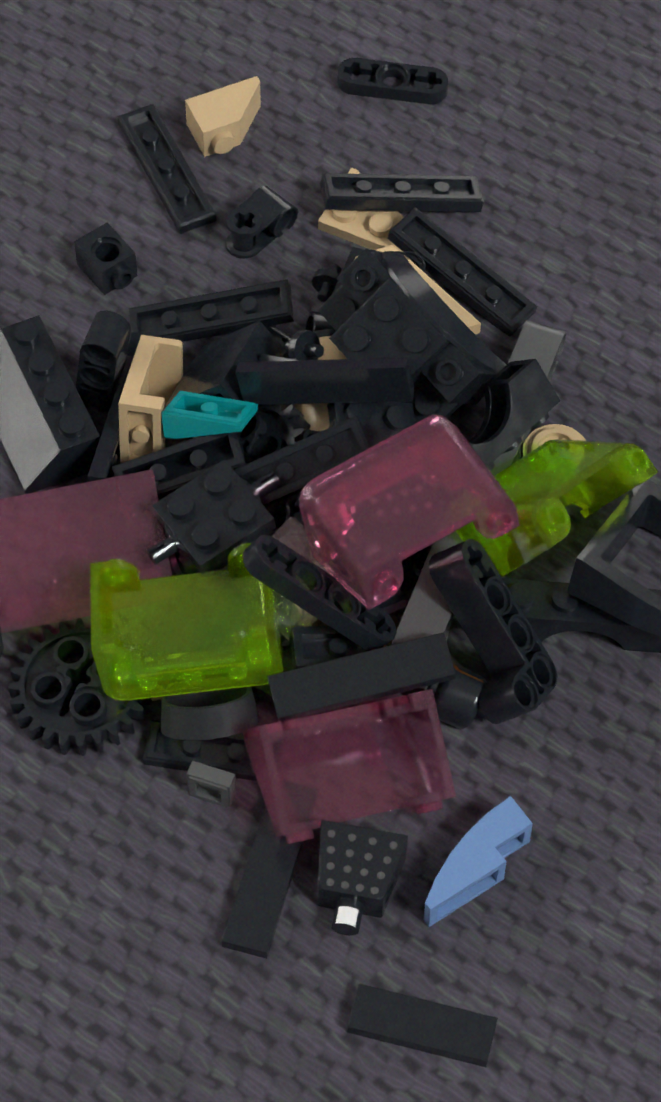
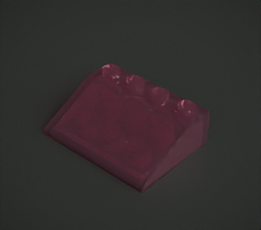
(57, 534)

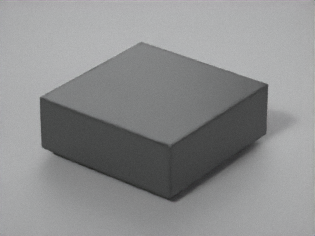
(211, 784)

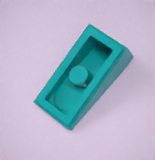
(204, 415)

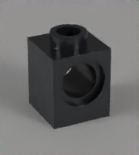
(106, 259)

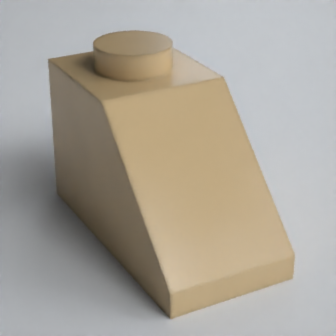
(223, 115)

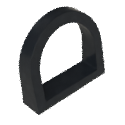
(606, 586)

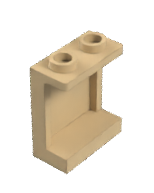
(149, 385)

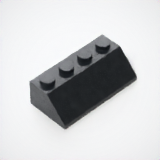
(40, 410)

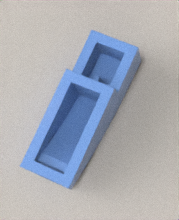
(478, 860)

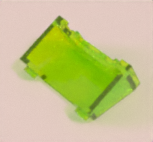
(553, 478)
(182, 630)

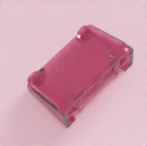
(398, 502)
(351, 763)

